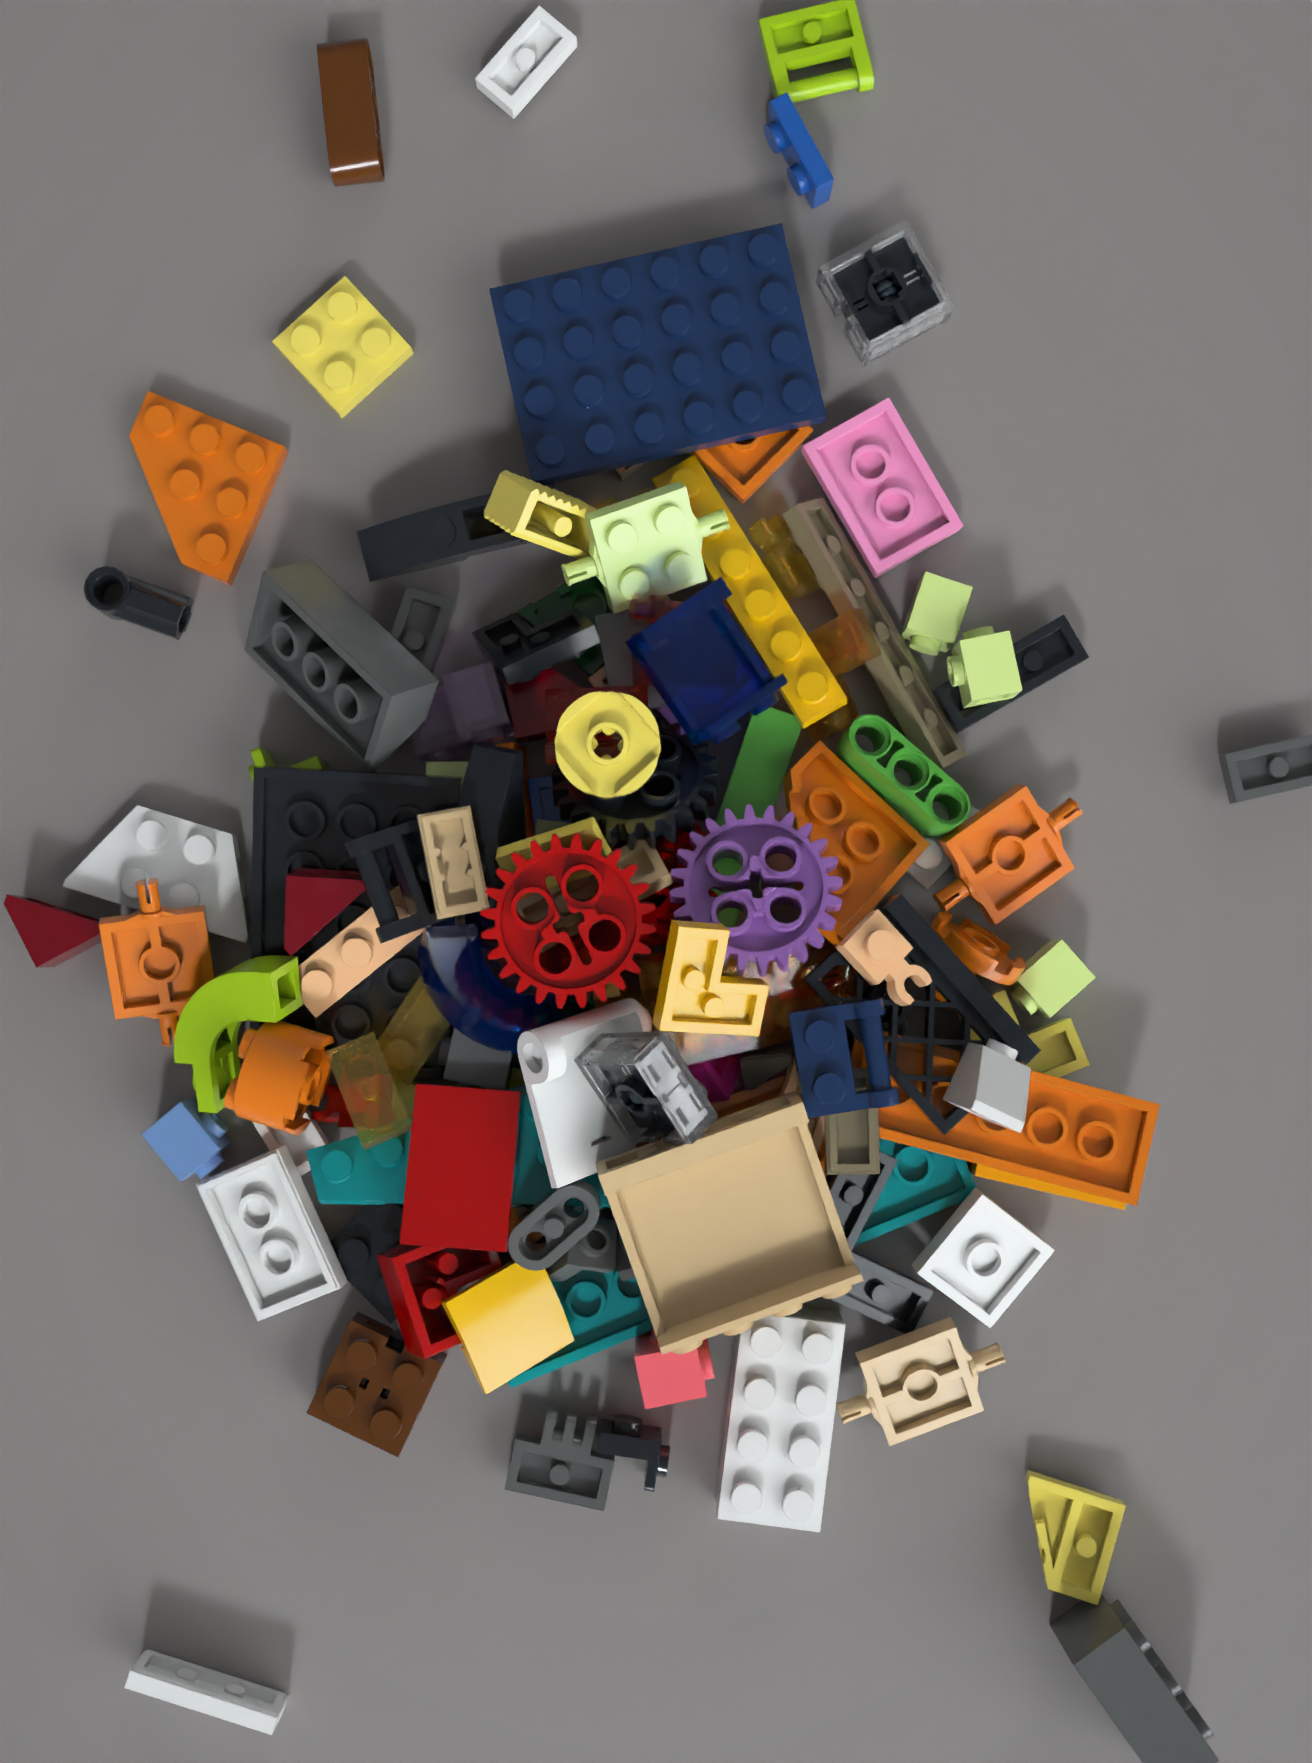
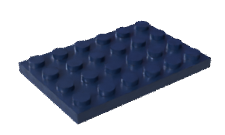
(657, 355)

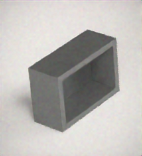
(1133, 1684)

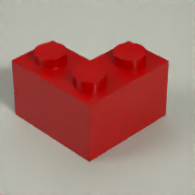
(418, 1283)

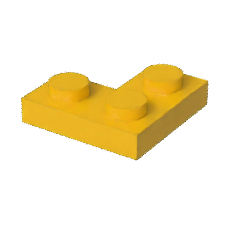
(696, 995)

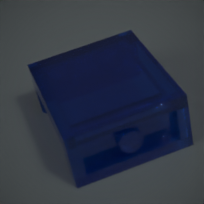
(705, 666)

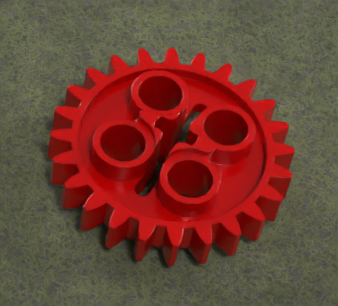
(523, 939)

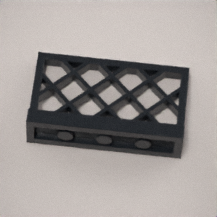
(955, 984)

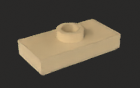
(453, 862)

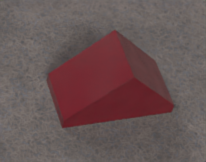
(314, 900)
(51, 931)

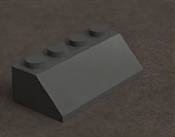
(338, 662)

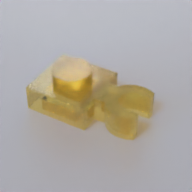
(784, 559)

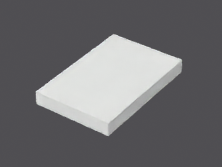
(271, 1233)

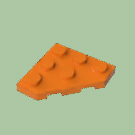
(205, 481)
(861, 831)

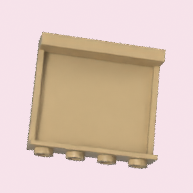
(729, 1224)

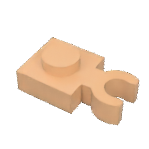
(878, 954)

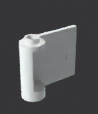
(562, 1101)

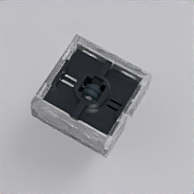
(885, 292)
(647, 1087)

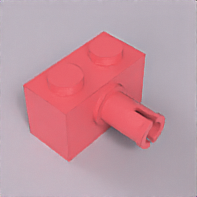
(671, 1376)

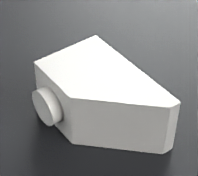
(991, 1084)

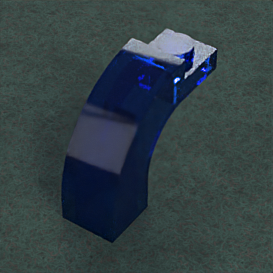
(474, 998)

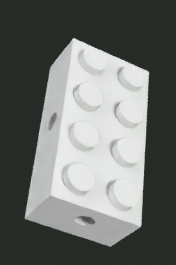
(780, 1420)

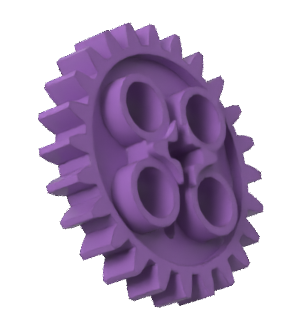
(750, 844)

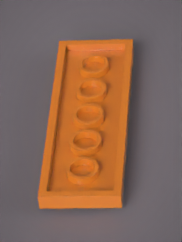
(1069, 1135)

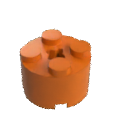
(280, 1076)

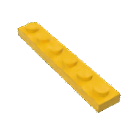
(759, 603)

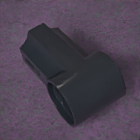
(140, 602)

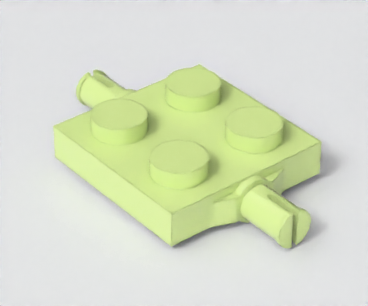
(646, 546)

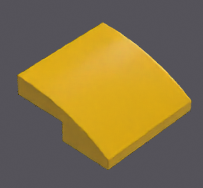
(508, 1323)

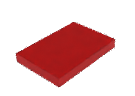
(461, 1168)

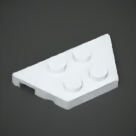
(188, 859)

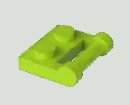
(813, 38)

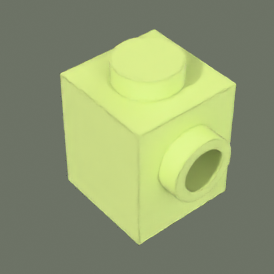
(984, 667)

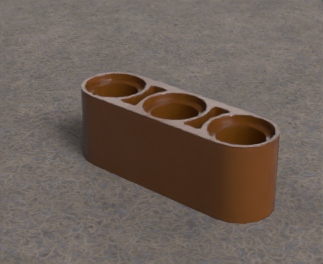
(350, 112)

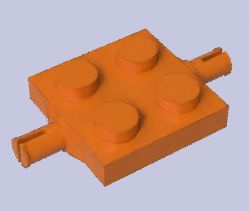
(1006, 854)
(156, 959)

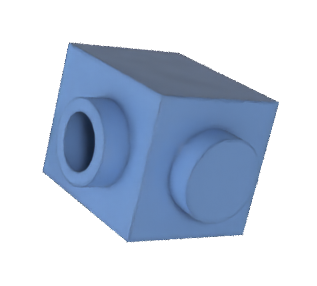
(189, 1140)

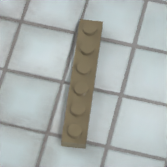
(895, 670)

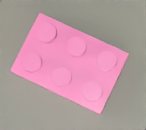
(881, 487)

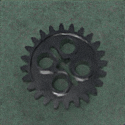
(670, 799)

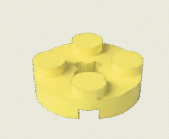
(608, 713)

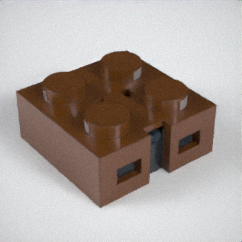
(382, 1362)

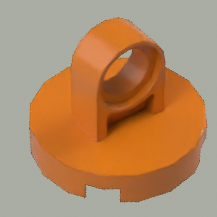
(978, 950)

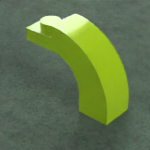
(210, 1022)

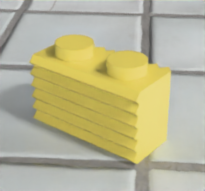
(539, 515)

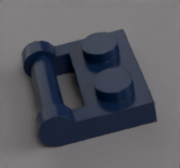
(825, 1060)

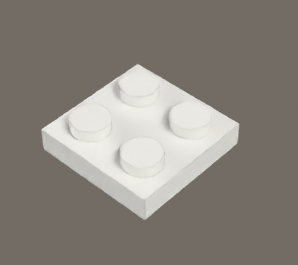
(982, 1257)

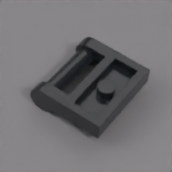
(409, 866)

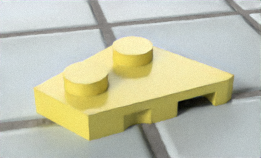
(1073, 1534)

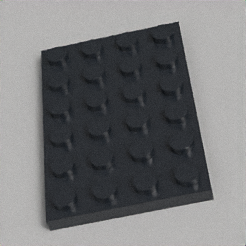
(303, 823)

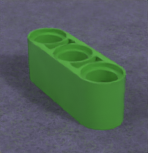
(927, 780)

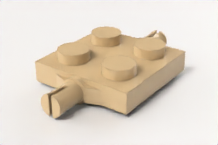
(920, 1381)

